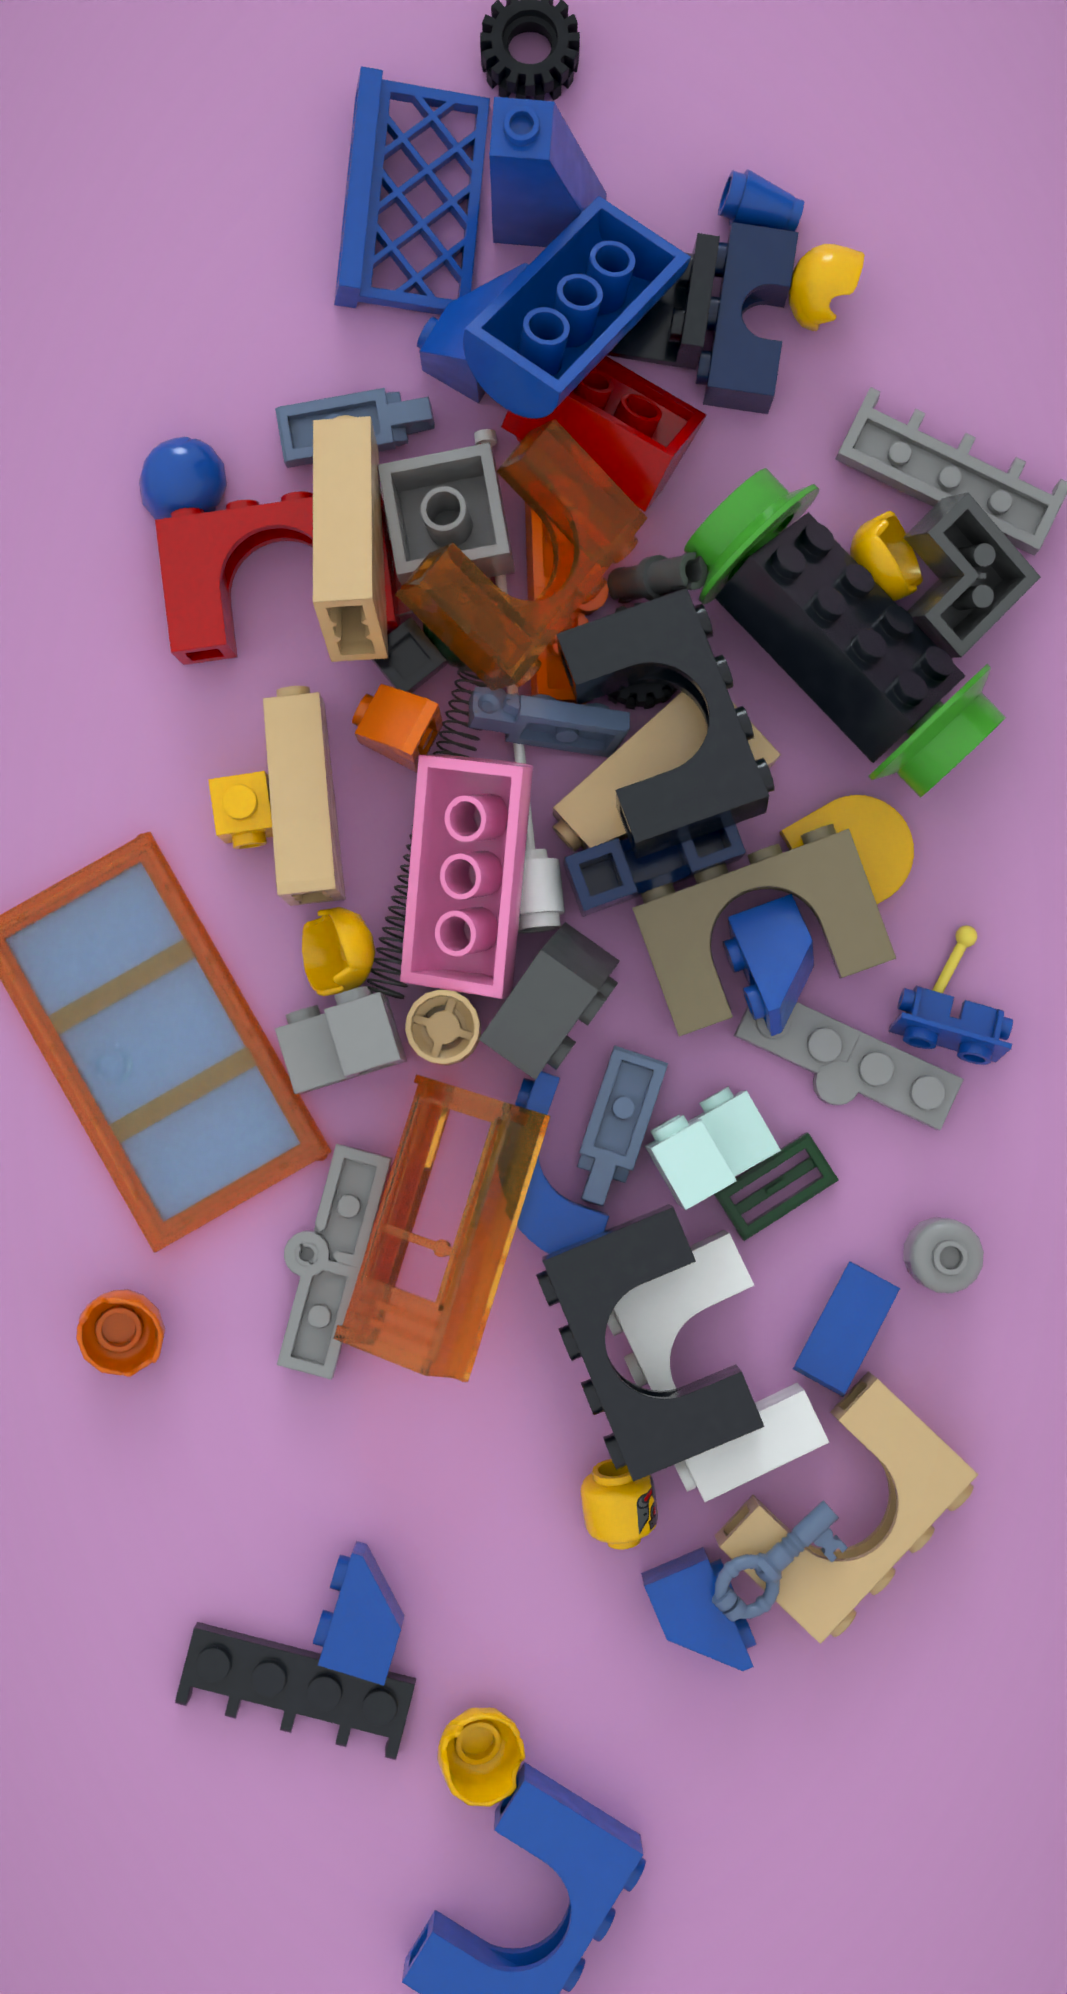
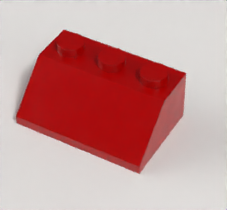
(625, 427)

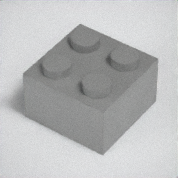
(447, 501)

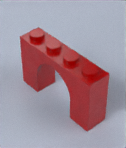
(205, 551)

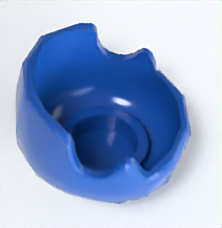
(181, 476)

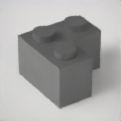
(976, 572)
(559, 988)

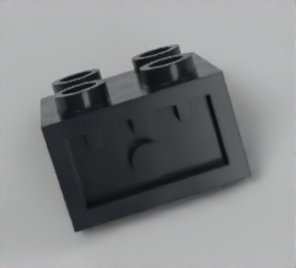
(677, 324)

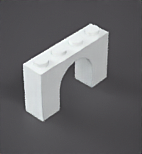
(651, 1320)

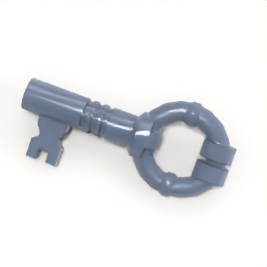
(769, 1566)

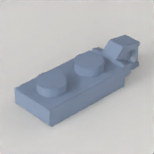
(389, 415)
(548, 722)
(619, 1120)

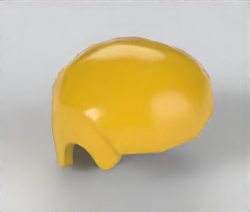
(820, 277)
(887, 555)
(337, 951)
(481, 1756)

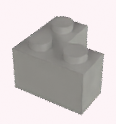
(342, 1042)

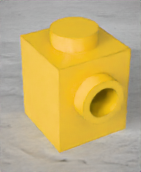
(242, 809)

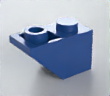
(775, 957)
(683, 1604)
(365, 1622)

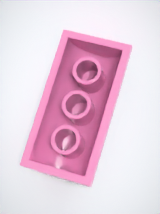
(466, 874)

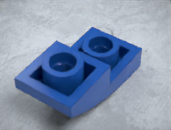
(846, 1329)

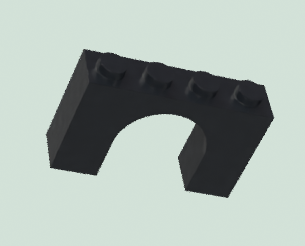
(669, 646)
(647, 1425)

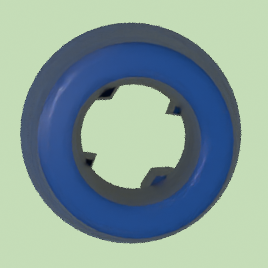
(758, 202)

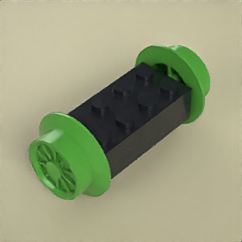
(839, 633)

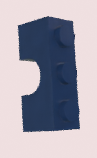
(754, 272)
(613, 875)

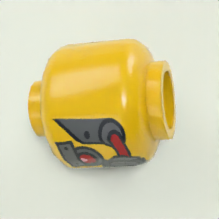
(617, 1507)

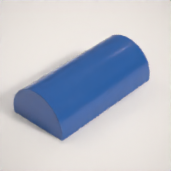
(569, 309)

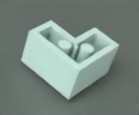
(711, 1148)

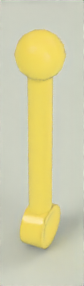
(965, 937)

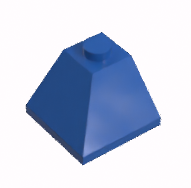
(442, 339)

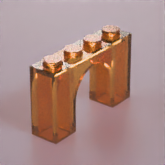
(589, 530)

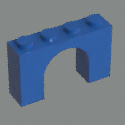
(590, 1855)

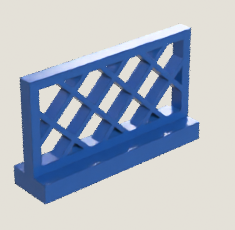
(364, 184)

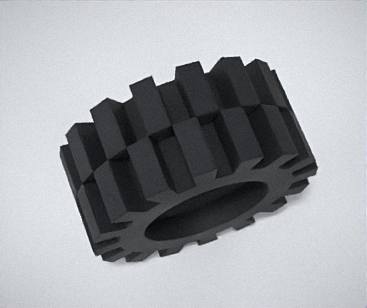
(523, 78)

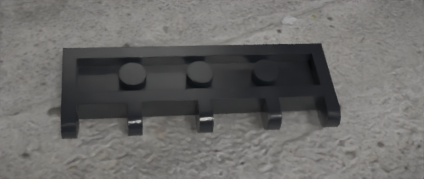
(293, 1682)

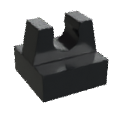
(410, 657)

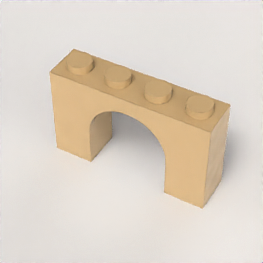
(922, 1484)

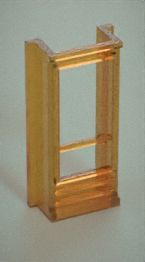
(443, 1334)

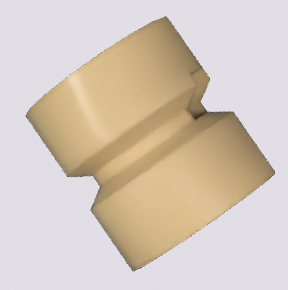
(443, 1027)

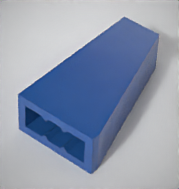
(536, 173)

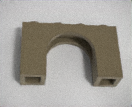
(820, 873)

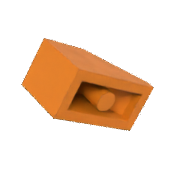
(397, 724)

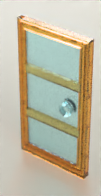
(154, 1042)

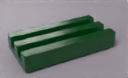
(735, 1211)

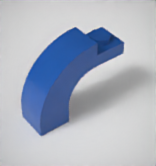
(546, 1215)

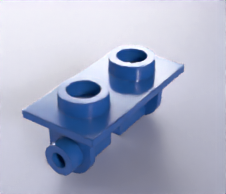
(972, 1035)

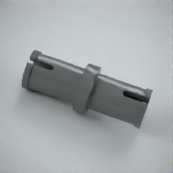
(657, 577)

